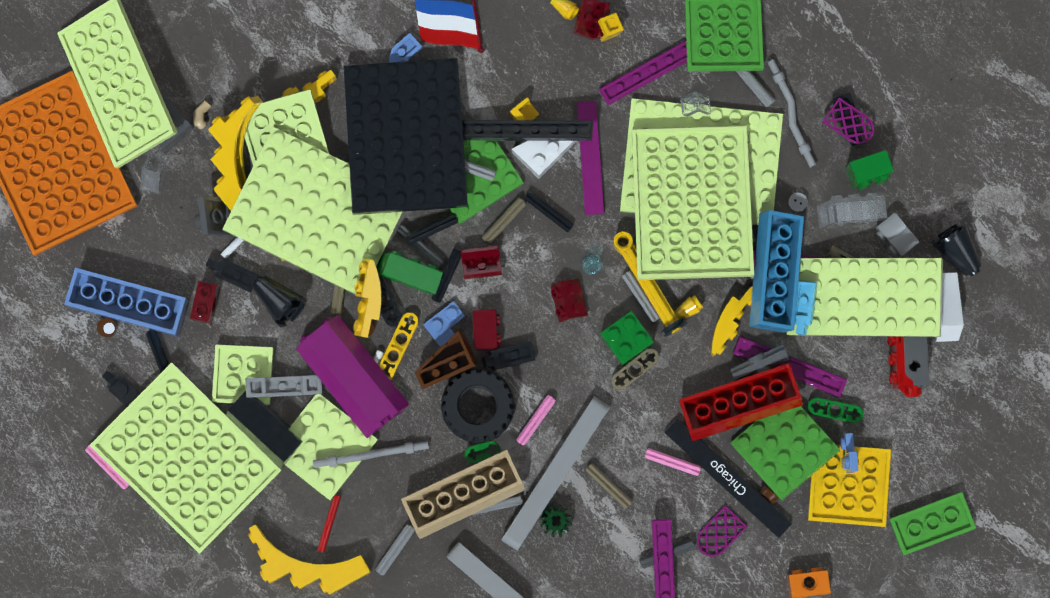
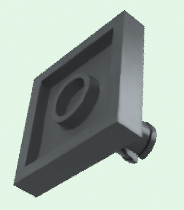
(212, 216)

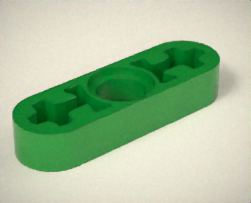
(848, 418)

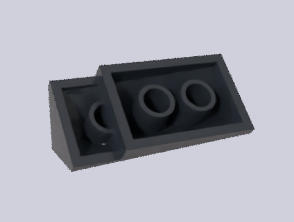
(264, 429)

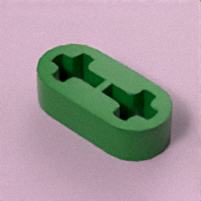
(480, 447)

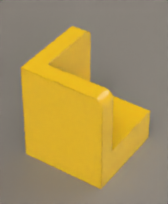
(610, 26)
(524, 111)

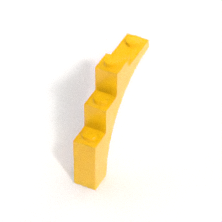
(228, 158)
(279, 565)

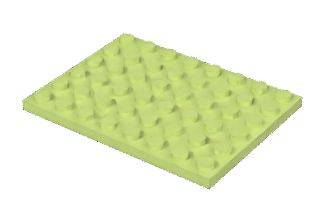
(762, 136)
(692, 203)
(302, 212)
(185, 458)

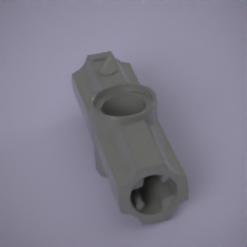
(760, 363)

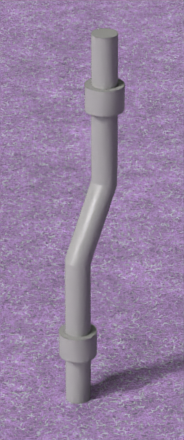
(780, 79)
(408, 448)

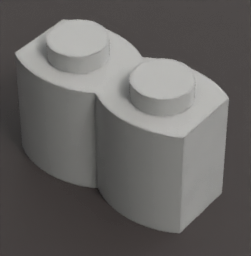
(896, 235)

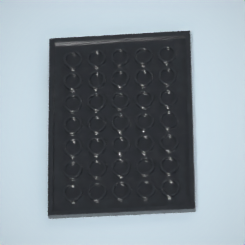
(405, 136)

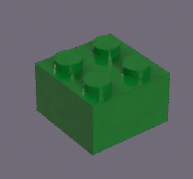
(869, 170)
(626, 338)

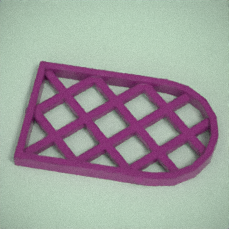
(846, 136)
(720, 527)

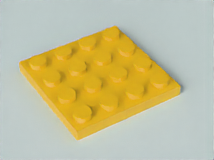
(852, 497)

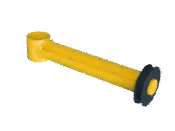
(650, 287)

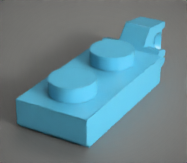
(805, 306)

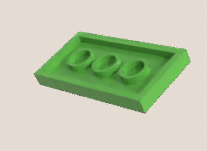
(932, 523)

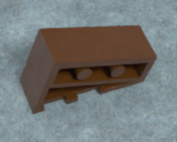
(448, 361)

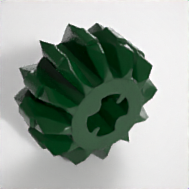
(549, 521)

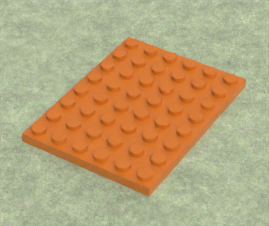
(57, 165)

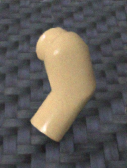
(198, 115)

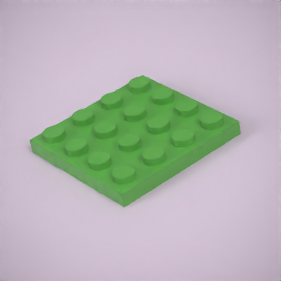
(723, 35)
(481, 191)
(785, 449)

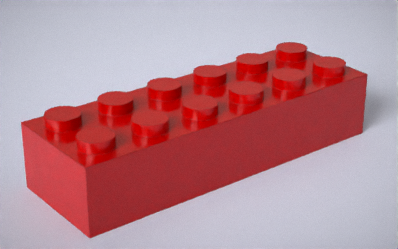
(741, 402)

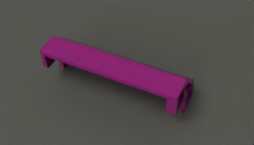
(352, 375)

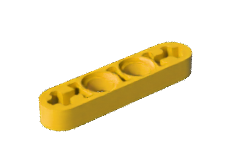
(400, 348)

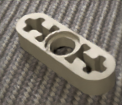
(649, 364)

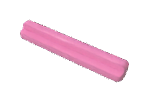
(535, 420)
(672, 462)
(108, 469)

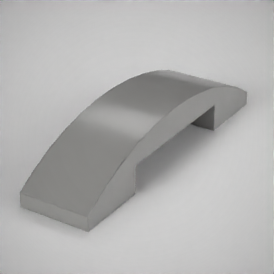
(283, 386)

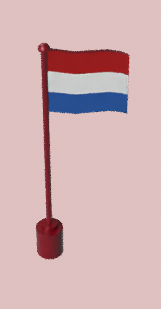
(449, 23)

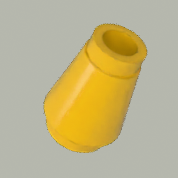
(566, 8)
(689, 307)

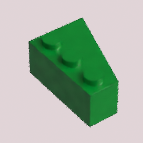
(409, 272)

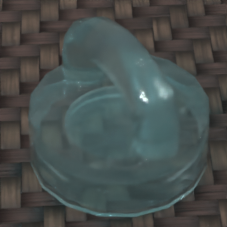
(591, 264)

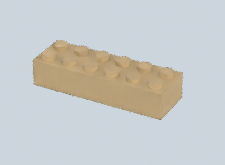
(463, 494)

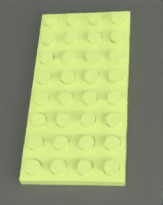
(117, 82)
(875, 296)

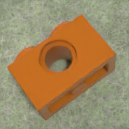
(796, 583)

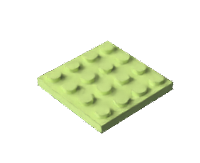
(292, 114)
(326, 433)

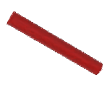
(328, 524)

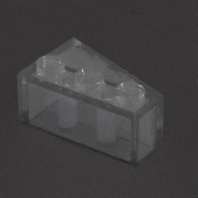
(852, 210)

